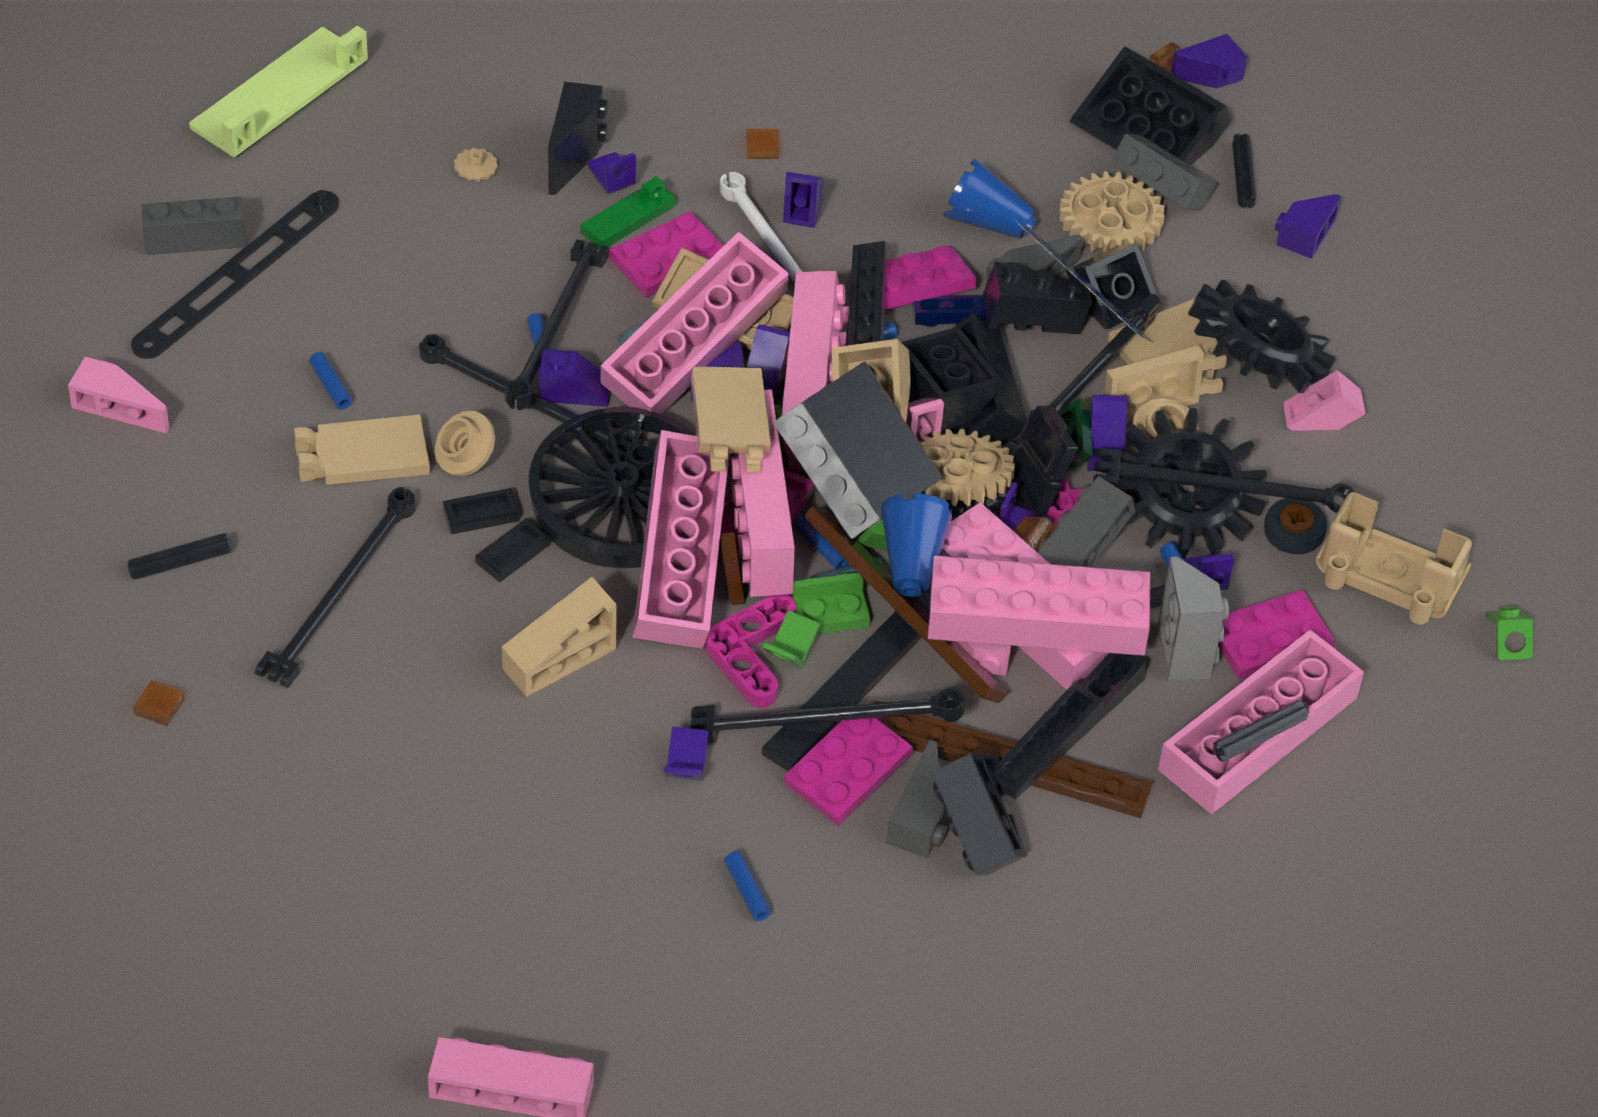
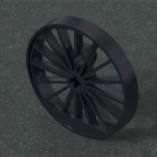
(603, 487)

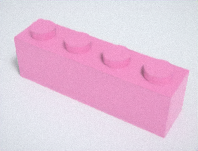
(510, 1079)

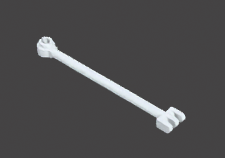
(737, 193)

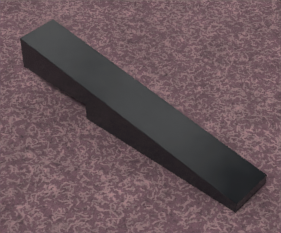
(1068, 721)

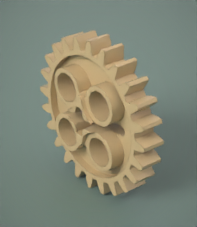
(1111, 212)
(969, 466)

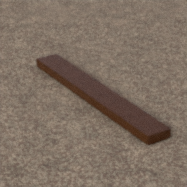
(905, 606)
(1064, 777)

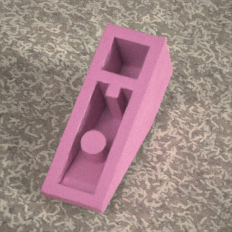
(112, 393)

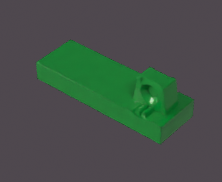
(628, 213)

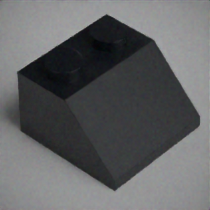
(1120, 278)

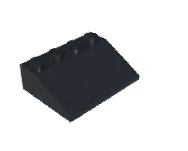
(1152, 103)
(857, 448)

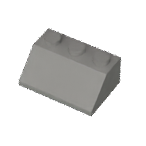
(1191, 622)

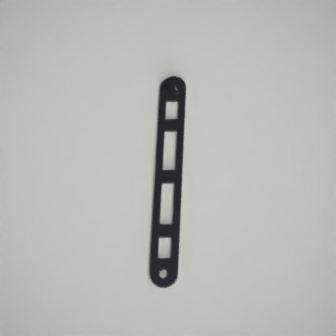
(317, 205)

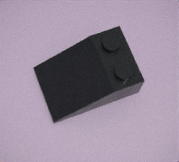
(575, 132)

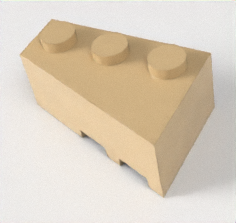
(562, 639)

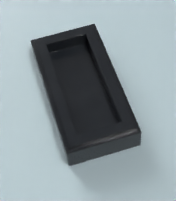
(480, 511)
(513, 550)

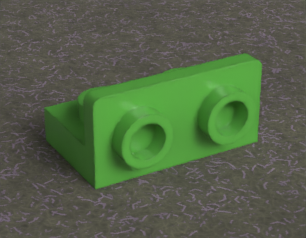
(833, 602)

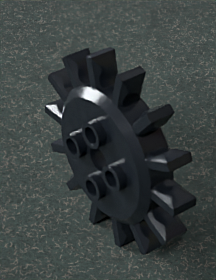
(1261, 336)
(1194, 452)

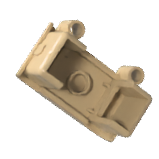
(1390, 566)

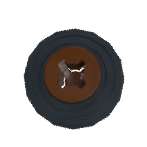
(1295, 526)

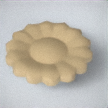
(475, 164)

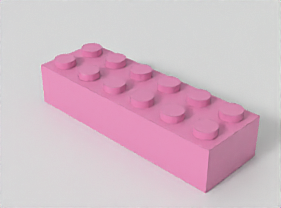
(694, 326)
(814, 331)
(763, 518)
(984, 536)
(680, 544)
(1039, 605)
(1304, 672)

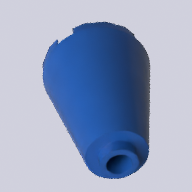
(989, 203)
(913, 536)

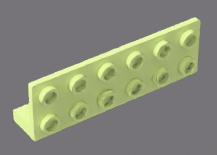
(281, 89)

